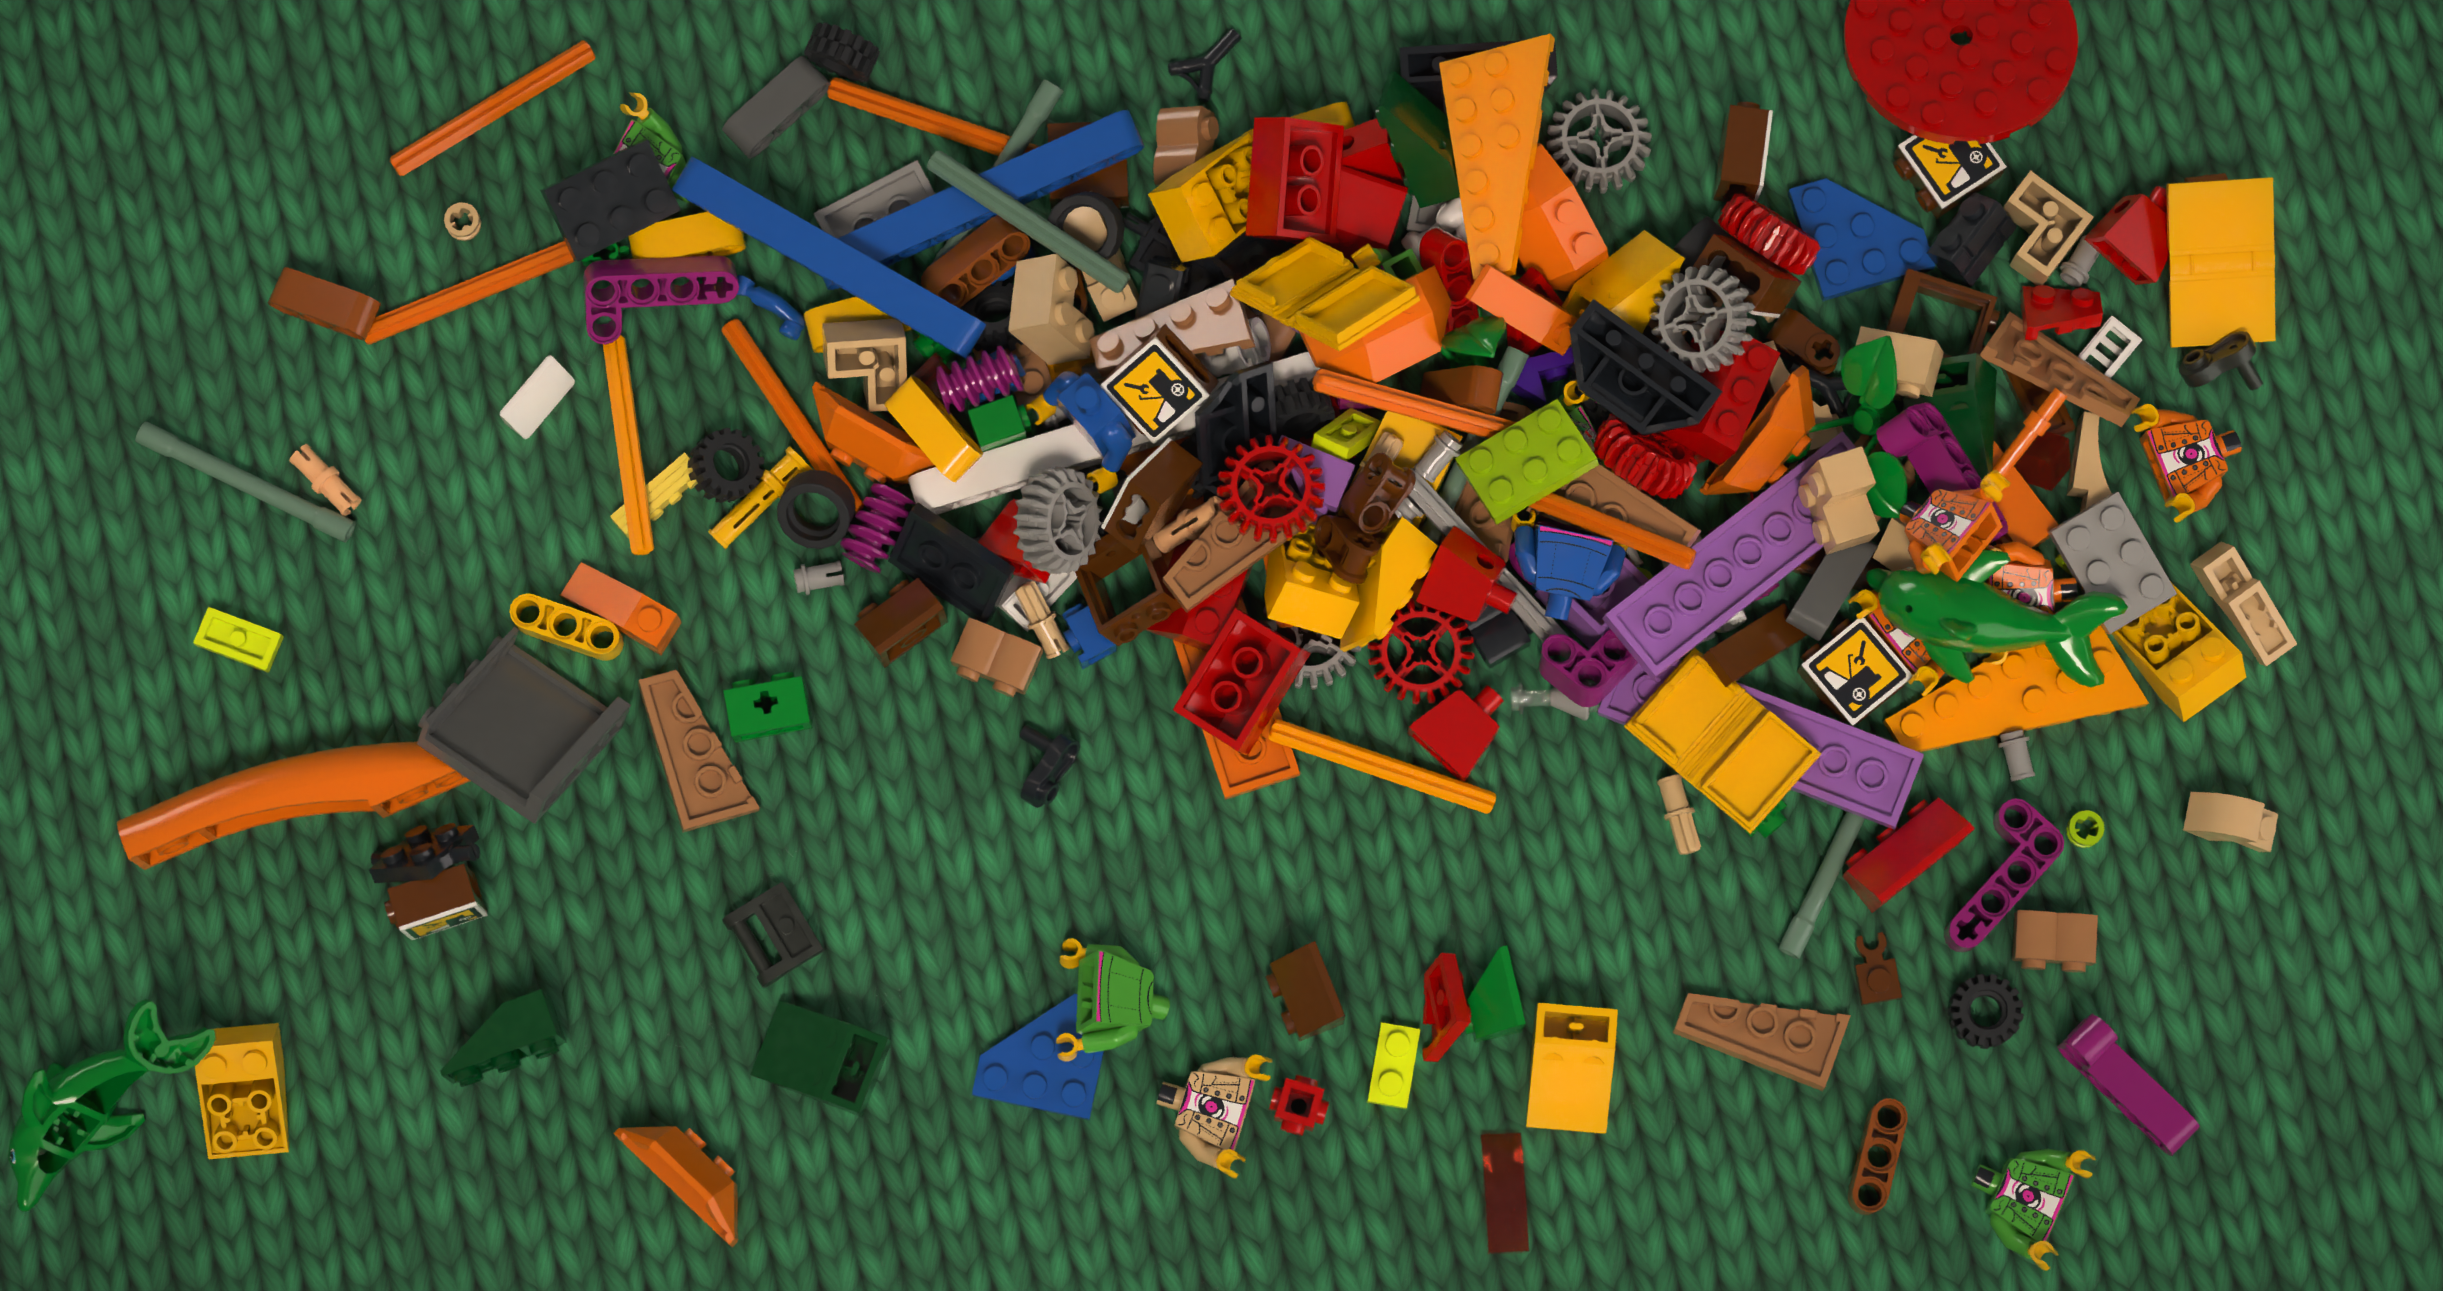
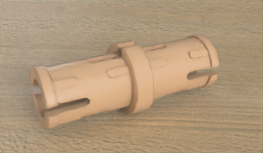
(325, 480)
(1178, 532)

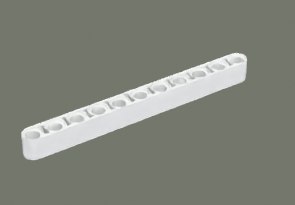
(1011, 465)

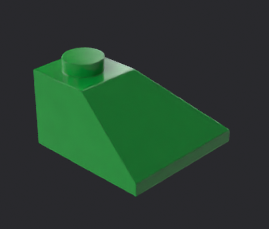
(1496, 1001)

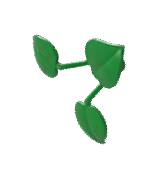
(1474, 341)
(1872, 374)

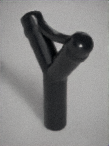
(1205, 64)
(1828, 389)

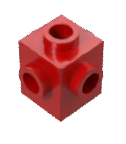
(1299, 1089)

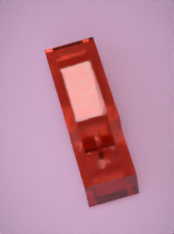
(1504, 1194)

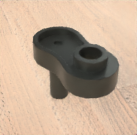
(2230, 352)

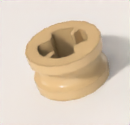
(457, 211)

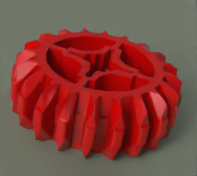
(1769, 234)
(1646, 461)
(1257, 479)
(1446, 673)

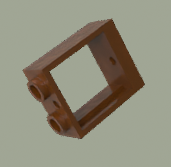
(1949, 292)
(1155, 608)

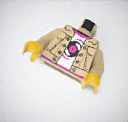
(1214, 1108)

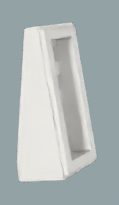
(2123, 333)

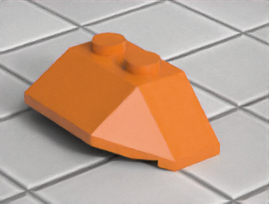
(1557, 228)
(1396, 343)
(867, 440)
(1769, 440)
(689, 1173)

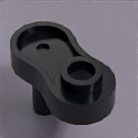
(1059, 756)

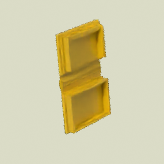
(2221, 260)
(1324, 294)
(1722, 741)

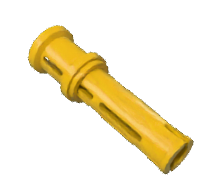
(760, 498)

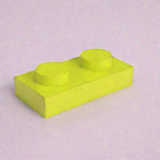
(1346, 434)
(238, 639)
(1393, 1065)

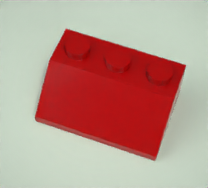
(1294, 179)
(1366, 212)
(1729, 417)
(1205, 621)
(1241, 681)
(1905, 852)

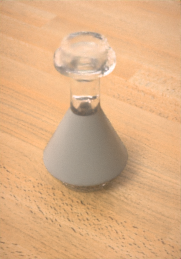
(1553, 697)

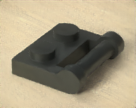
(785, 928)

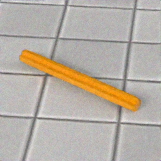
(628, 447)
(1382, 766)

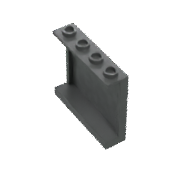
(519, 728)

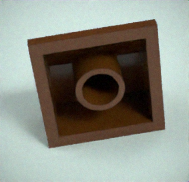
(900, 621)
(1305, 992)

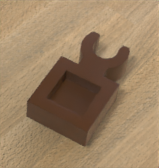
(1876, 978)

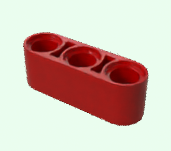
(1454, 267)

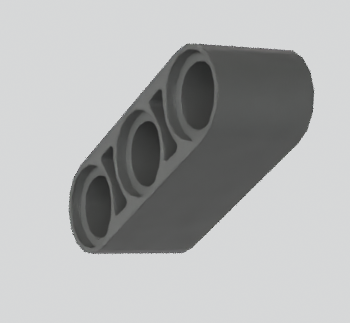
(776, 107)
(1829, 589)

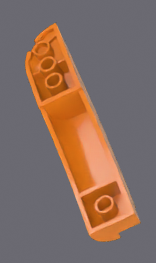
(329, 781)

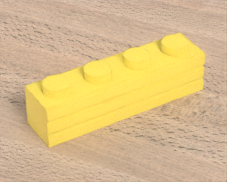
(662, 491)

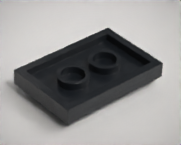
(610, 200)
(951, 564)

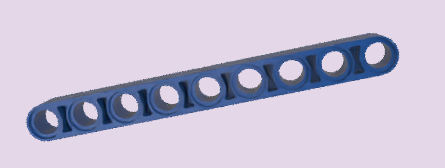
(1022, 178)
(829, 257)

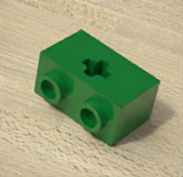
(999, 423)
(787, 716)

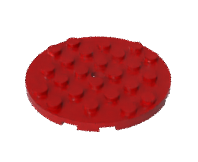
(1956, 92)

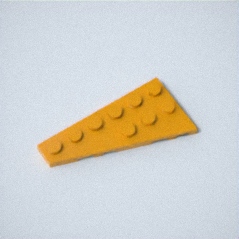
(1494, 135)
(2014, 696)

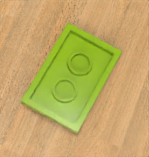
(1527, 461)

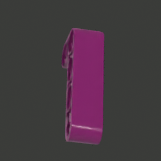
(658, 292)
(1933, 452)
(1585, 665)
(1999, 883)
(2127, 1085)

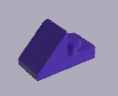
(1549, 366)

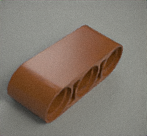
(976, 261)
(324, 303)
(1465, 387)
(1891, 1142)

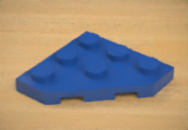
(1857, 239)
(1030, 1074)

